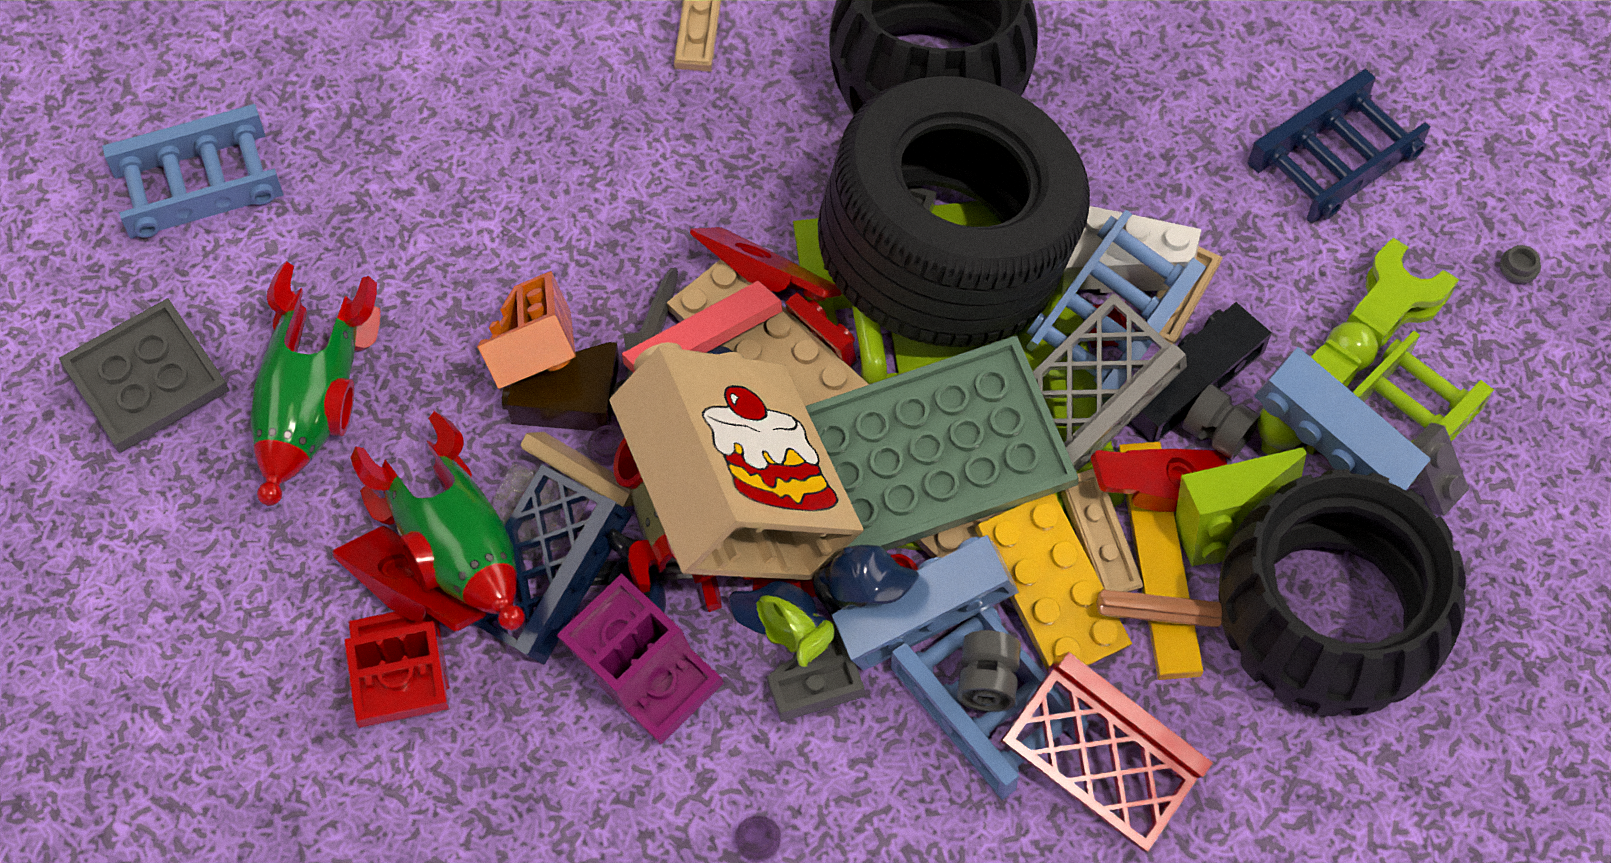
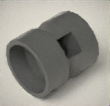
(1220, 421)
(989, 671)

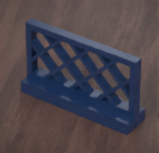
(574, 571)

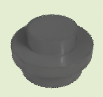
(1520, 264)

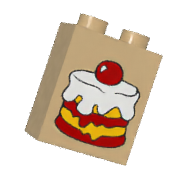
(733, 465)

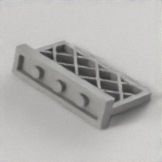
(1124, 402)

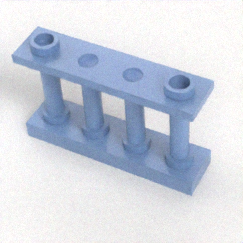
(185, 141)
(1154, 310)
(972, 734)

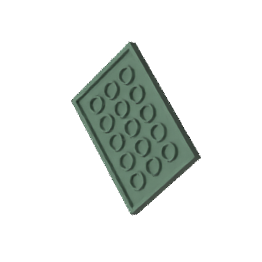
(944, 444)

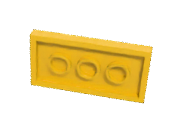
(1054, 583)

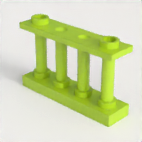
(1463, 403)

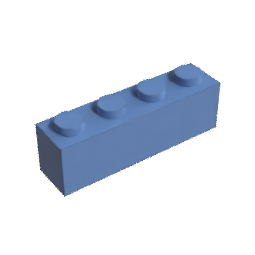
(1338, 422)
(942, 596)

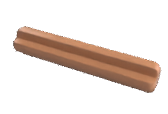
(1159, 608)

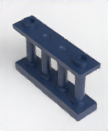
(1329, 113)

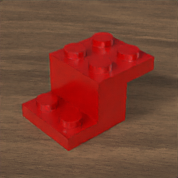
(396, 668)

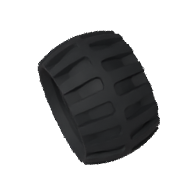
(872, 59)
(1380, 526)

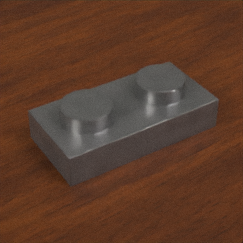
(1442, 476)

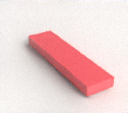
(715, 323)

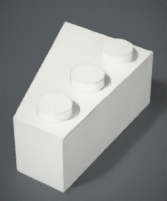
(1169, 240)

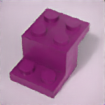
(640, 659)

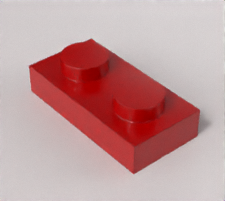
(814, 317)

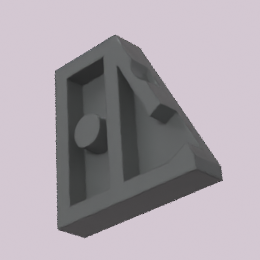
(820, 685)

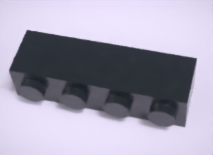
(1213, 357)

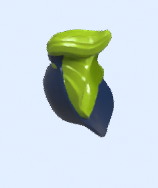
(786, 617)

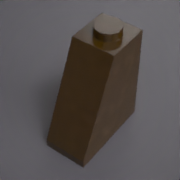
(567, 397)

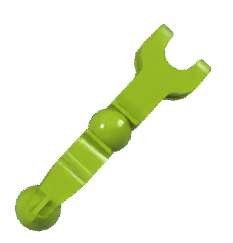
(1352, 346)

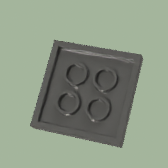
(144, 375)

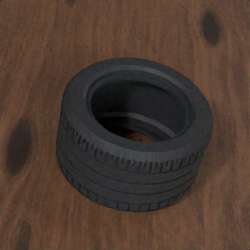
(934, 275)

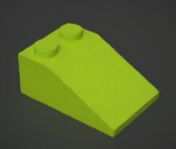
(1220, 498)

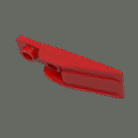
(763, 265)
(1151, 473)
(382, 567)

